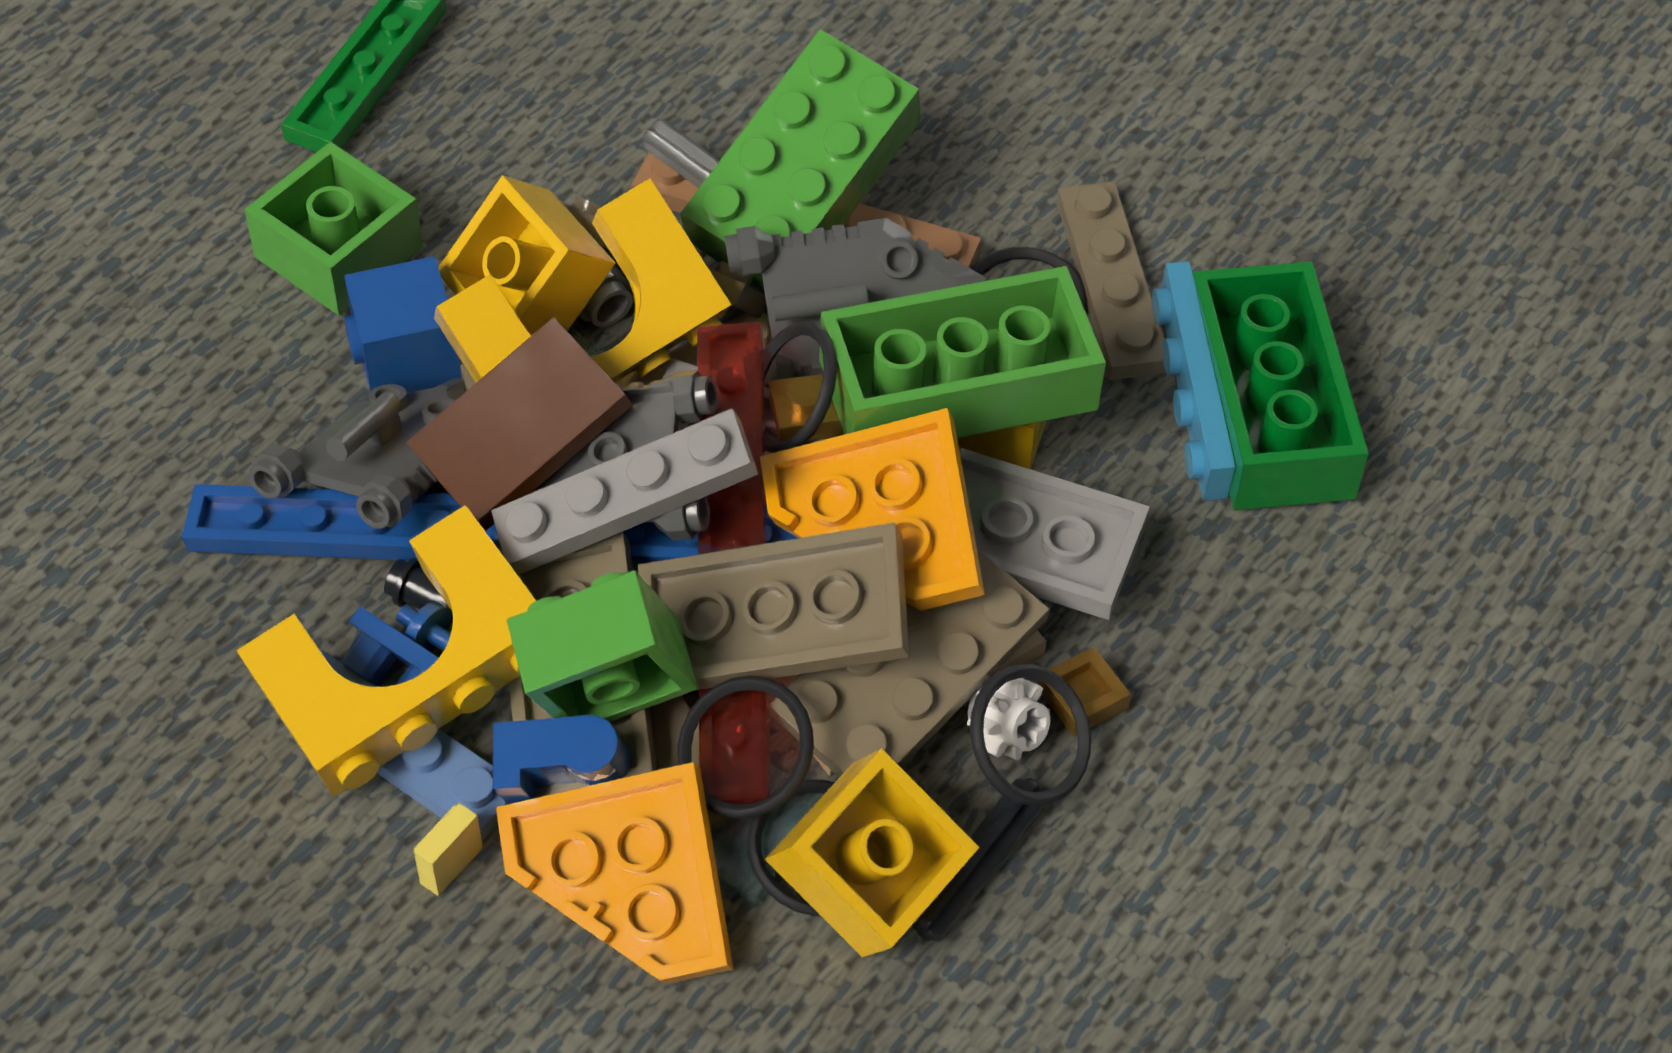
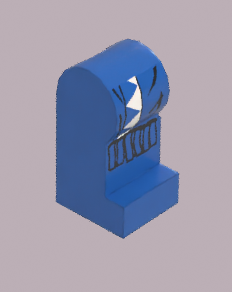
(555, 753)

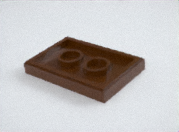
(519, 422)

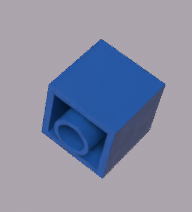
(396, 328)

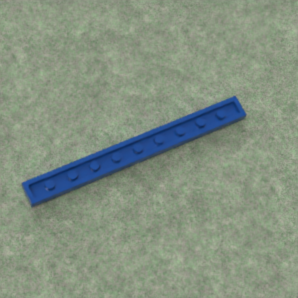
(329, 526)

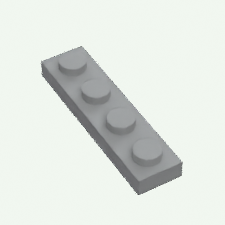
(624, 492)

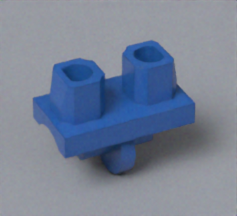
(381, 645)

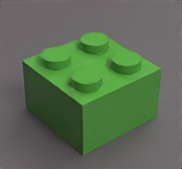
(332, 222)
(602, 650)

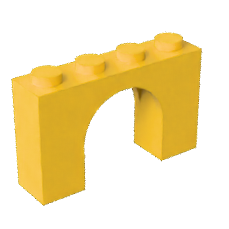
(668, 284)
(358, 728)

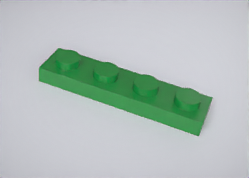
(361, 72)

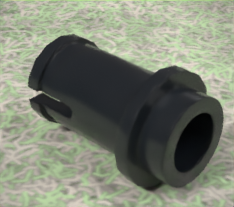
(410, 585)

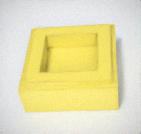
(448, 848)

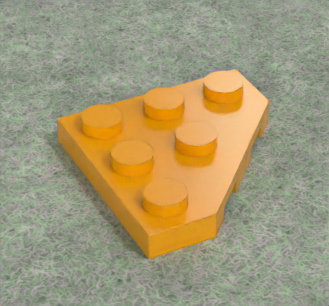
(884, 476)
(628, 867)

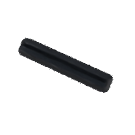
(996, 839)

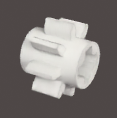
(1014, 719)

